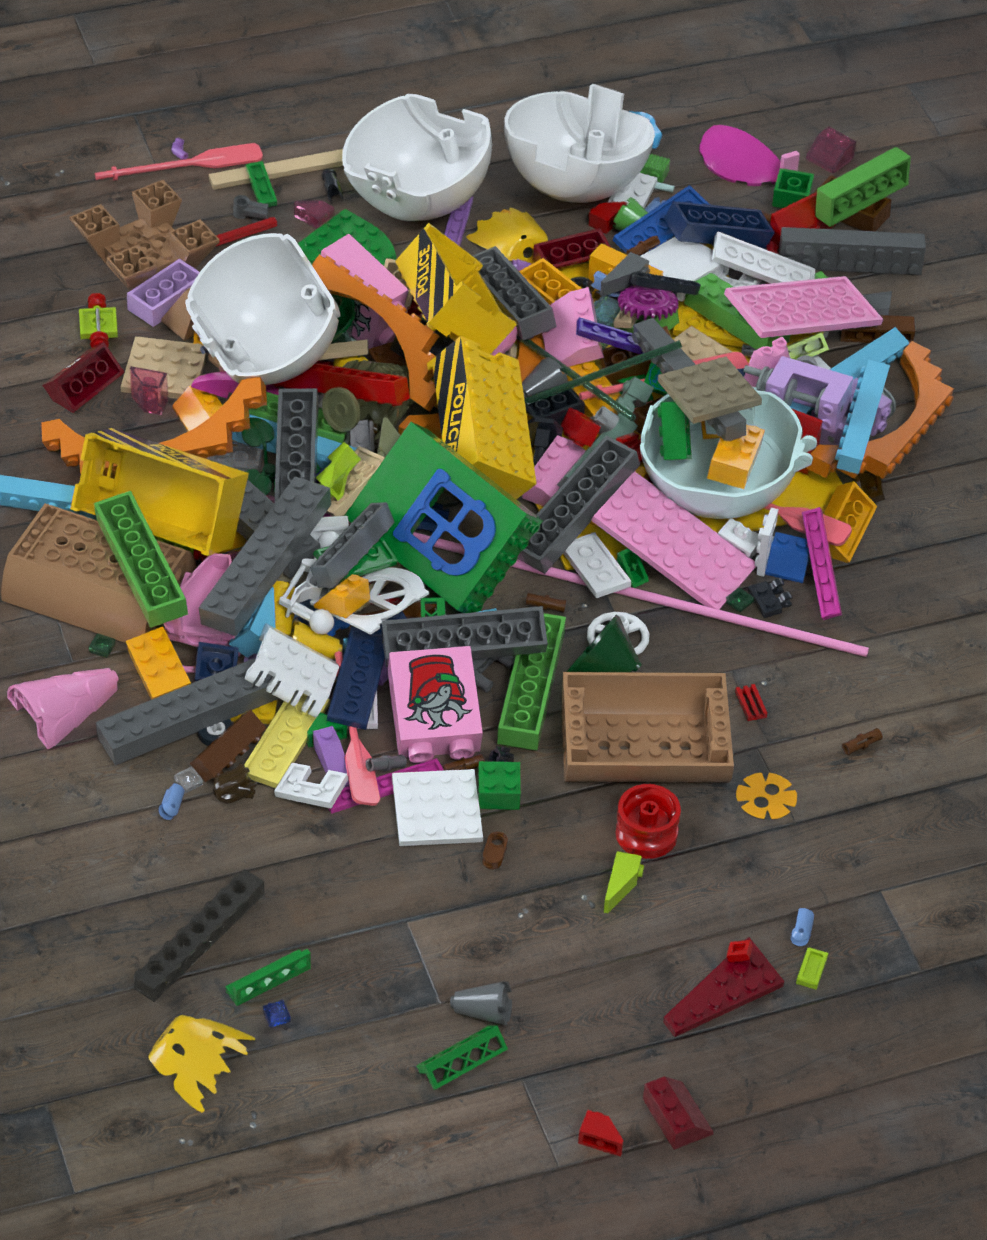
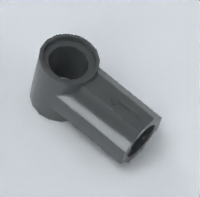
(244, 207)

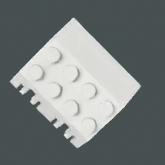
(295, 668)

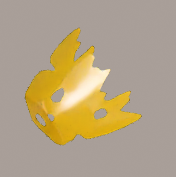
(201, 1055)

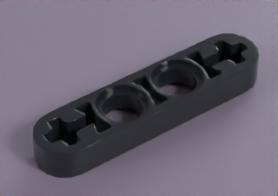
(665, 283)

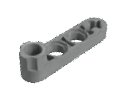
(605, 419)

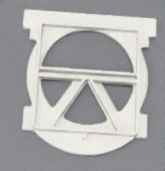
(413, 592)

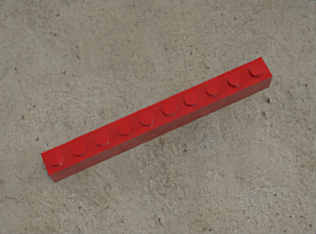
(361, 383)

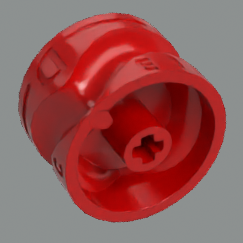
(648, 821)

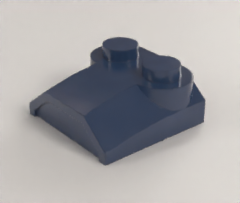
(214, 659)

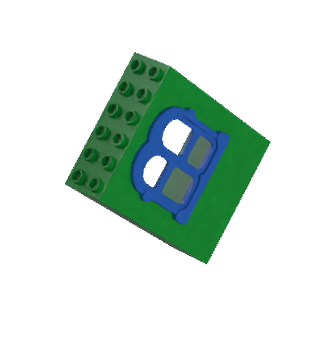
(412, 482)

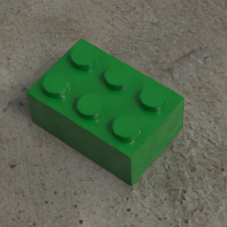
(675, 432)

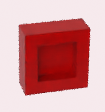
(739, 951)

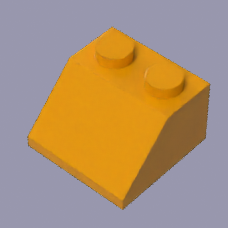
(346, 597)

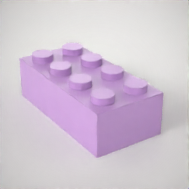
(160, 292)

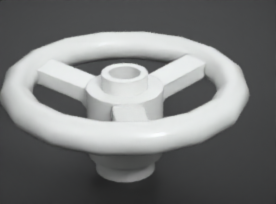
(636, 624)

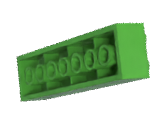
(141, 559)
(531, 690)

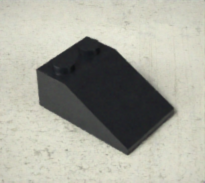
(555, 406)

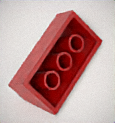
(797, 215)

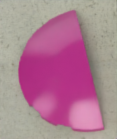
(738, 156)
(221, 384)

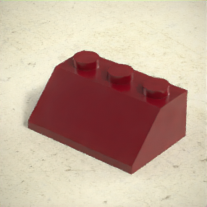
(675, 1112)

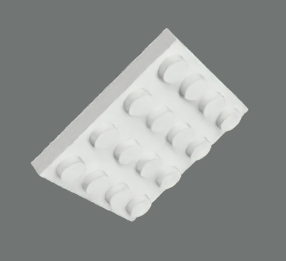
(437, 807)

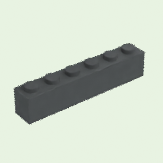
(352, 545)

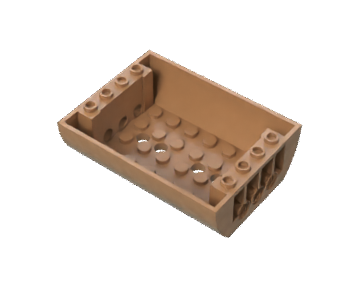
(75, 584)
(644, 715)

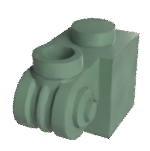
(634, 393)

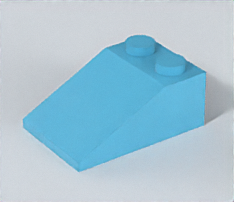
(248, 637)

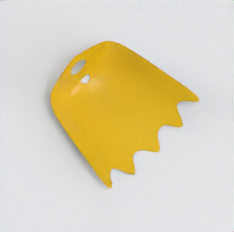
(505, 233)

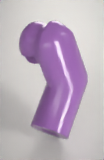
(177, 149)

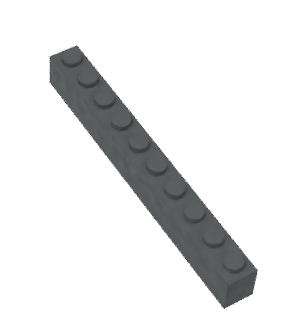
(650, 336)

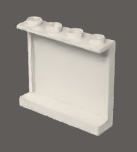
(684, 261)

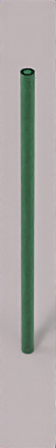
(603, 372)
(572, 374)

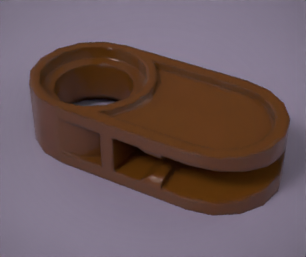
(494, 854)

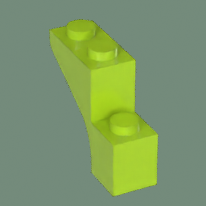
(336, 473)

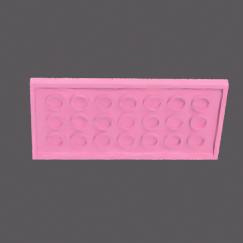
(803, 306)
(674, 542)

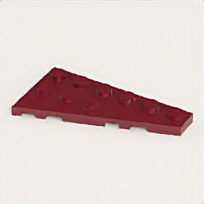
(723, 991)

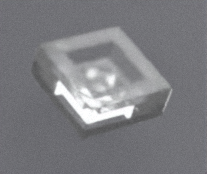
(188, 779)

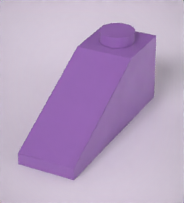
(329, 750)

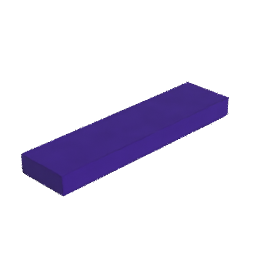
(607, 335)

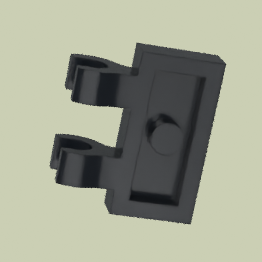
(766, 600)

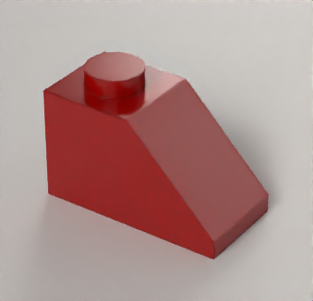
(604, 215)
(600, 1133)

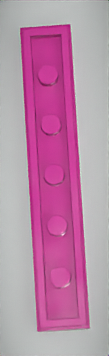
(821, 563)
(384, 784)

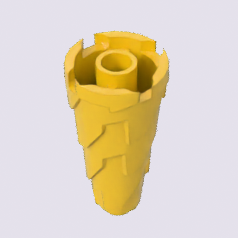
(282, 623)

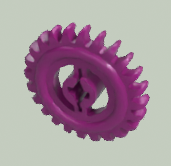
(651, 301)

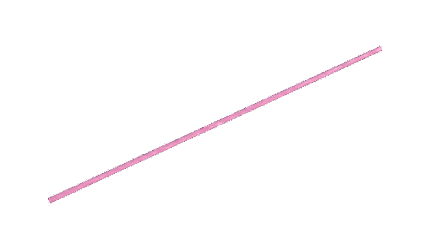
(675, 603)

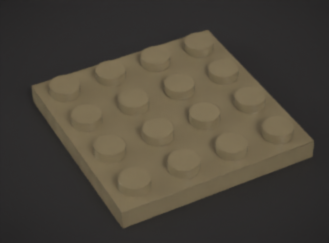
(709, 390)

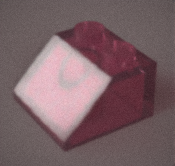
(831, 150)
(149, 389)

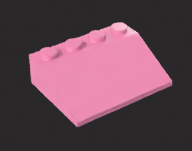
(562, 340)
(552, 468)

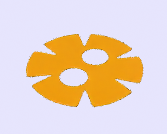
(757, 789)

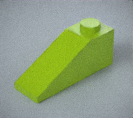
(623, 878)

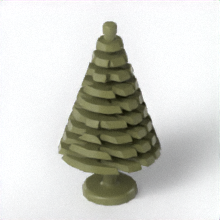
(345, 411)

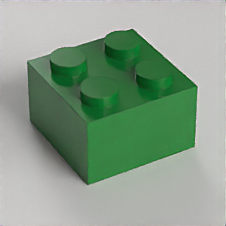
(791, 187)
(499, 785)

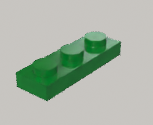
(261, 183)

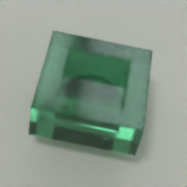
(739, 599)
(102, 645)

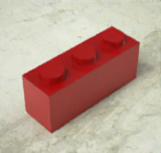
(580, 428)

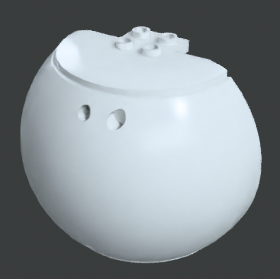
(577, 144)
(416, 159)
(263, 309)

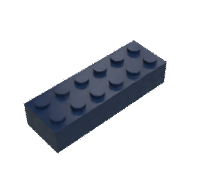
(701, 222)

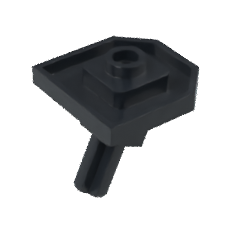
(542, 434)

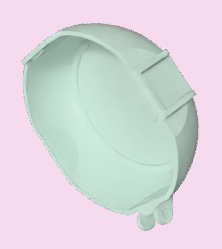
(686, 479)

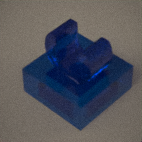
(276, 1013)

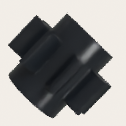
(501, 754)

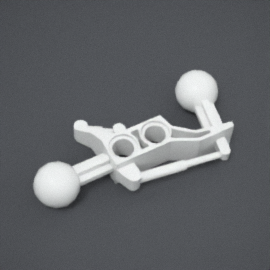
(321, 620)

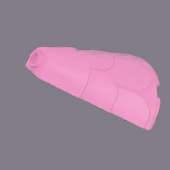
(195, 592)
(63, 700)

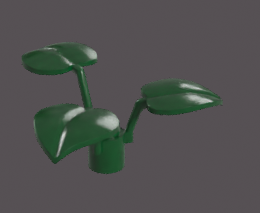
(258, 434)

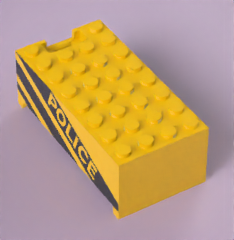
(452, 291)
(485, 413)
(176, 491)

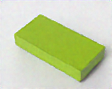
(812, 968)

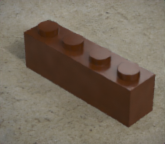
(904, 324)
(228, 746)

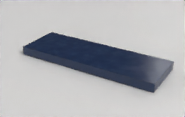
(357, 679)

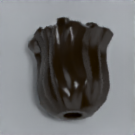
(234, 785)

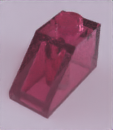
(313, 212)

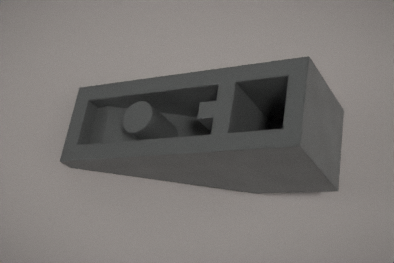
(621, 275)

